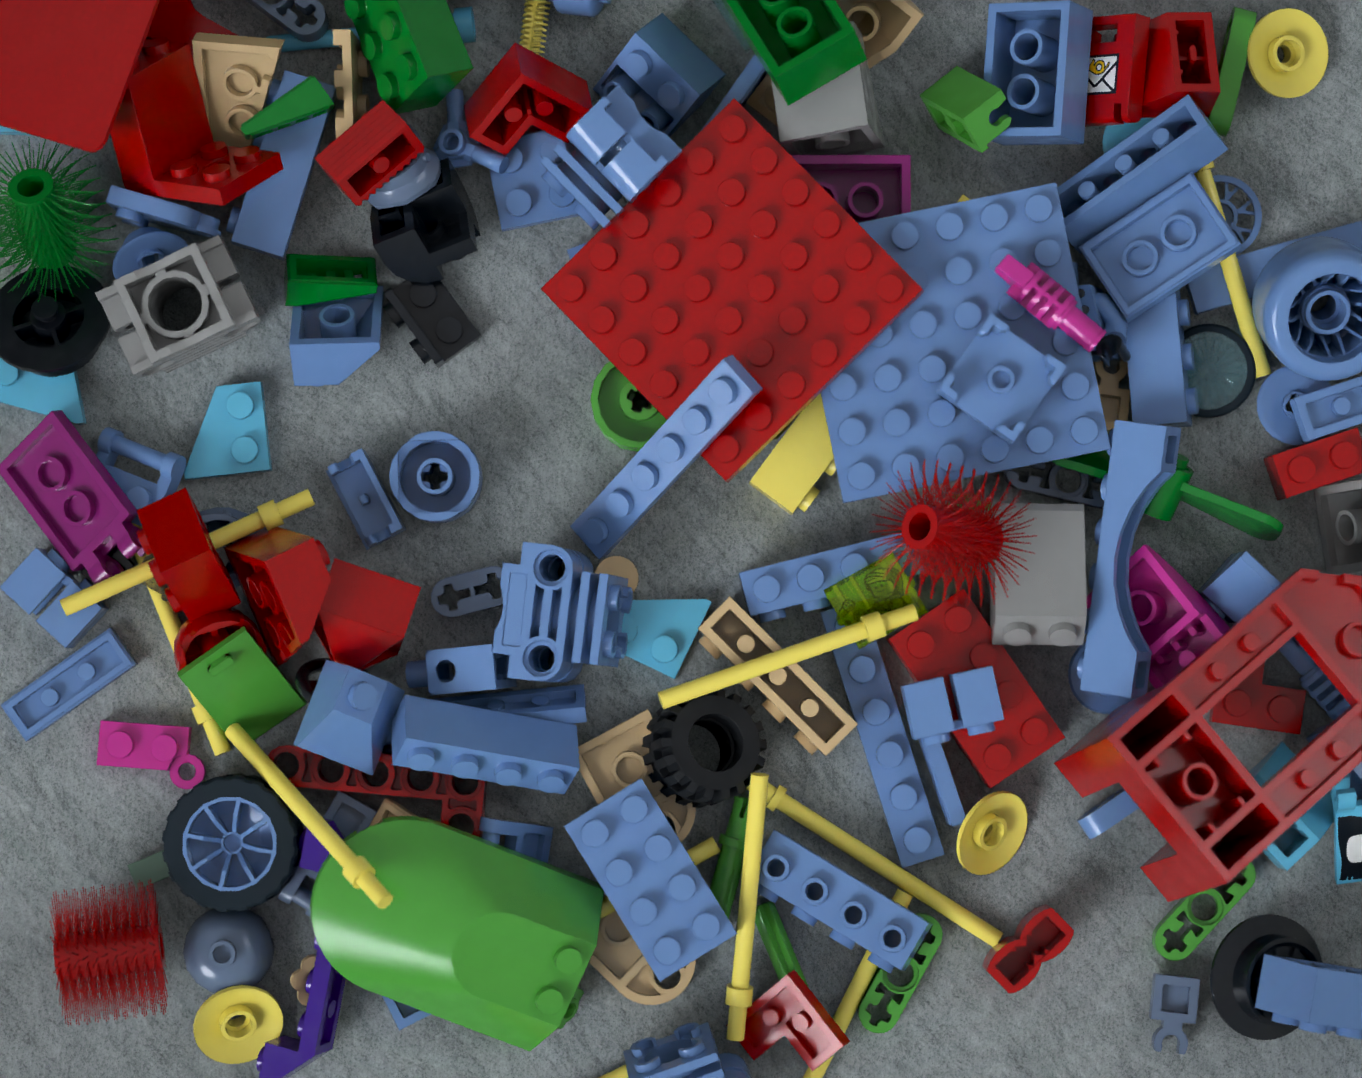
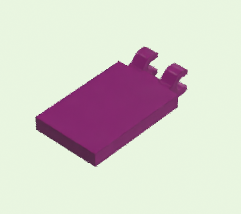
(72, 497)

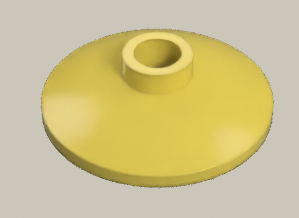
(1303, 49)
(991, 832)
(239, 1038)

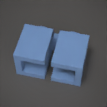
(38, 582)
(974, 698)

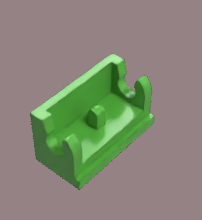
(962, 108)

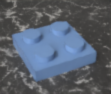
(522, 193)

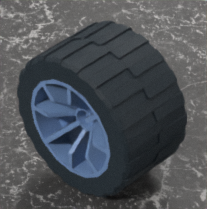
(232, 843)

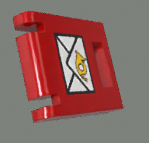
(1117, 70)

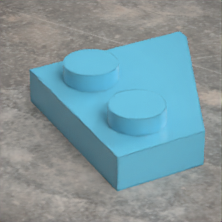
(41, 393)
(232, 434)

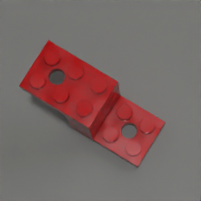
(167, 138)

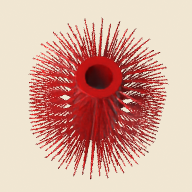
(952, 533)
(109, 952)

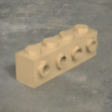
(788, 690)

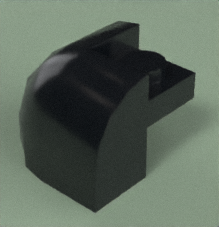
(427, 231)

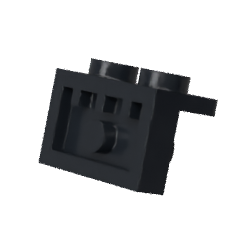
(433, 318)

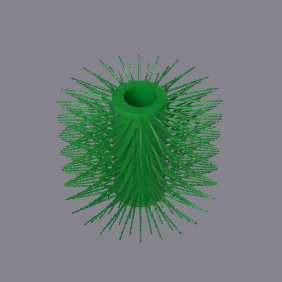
(46, 220)

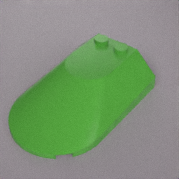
(468, 929)

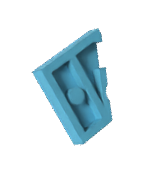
(663, 631)

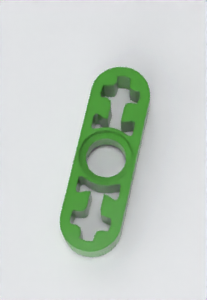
(1231, 67)
(1190, 939)
(892, 1007)

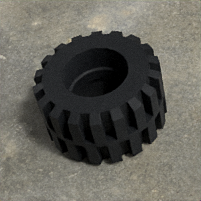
(736, 739)

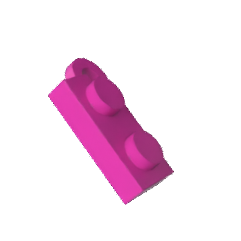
(149, 748)

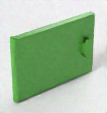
(242, 685)

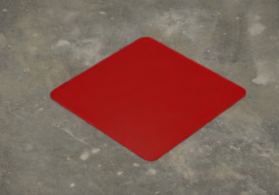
(69, 65)

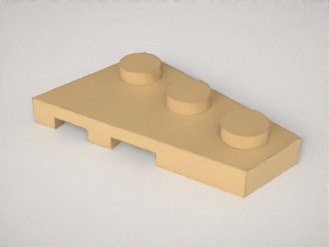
(234, 80)
(349, 80)

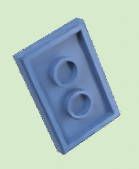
(1160, 247)

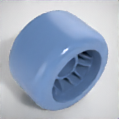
(1308, 342)

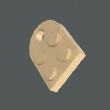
(616, 761)
(626, 968)

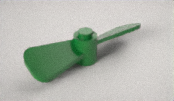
(1178, 489)

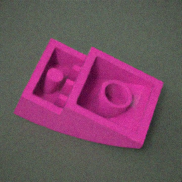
(1169, 614)

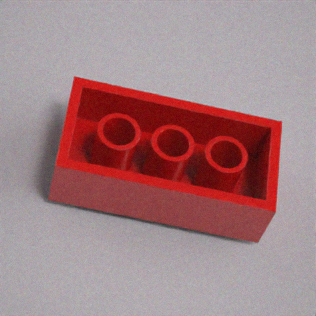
(957, 640)

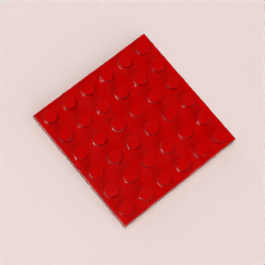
(739, 261)

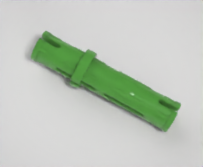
(731, 856)

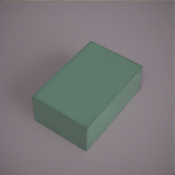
(149, 868)

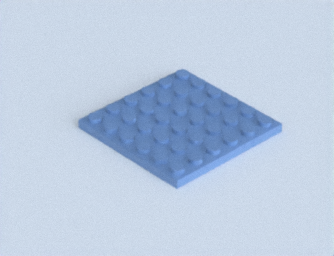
(886, 401)

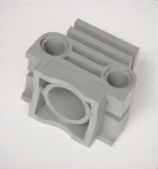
(140, 298)

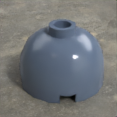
(228, 949)

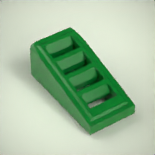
(295, 106)
(327, 278)

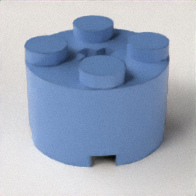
(418, 459)

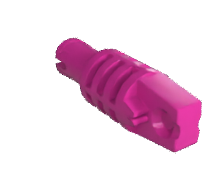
(1048, 301)

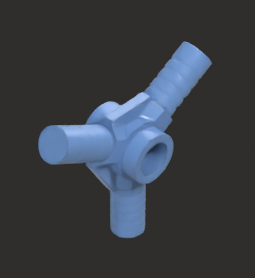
(458, 146)

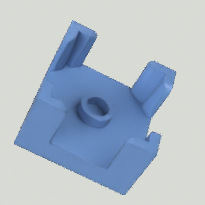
(1000, 379)

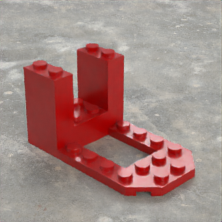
(1187, 774)

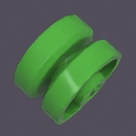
(615, 413)

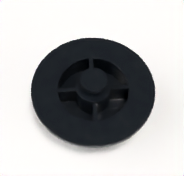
(50, 334)
(1238, 971)

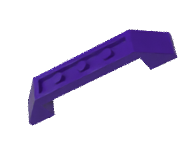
(325, 988)

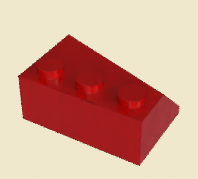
(283, 584)

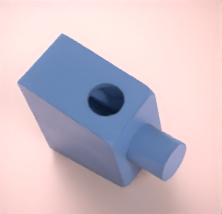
(474, 665)

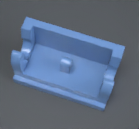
(365, 499)

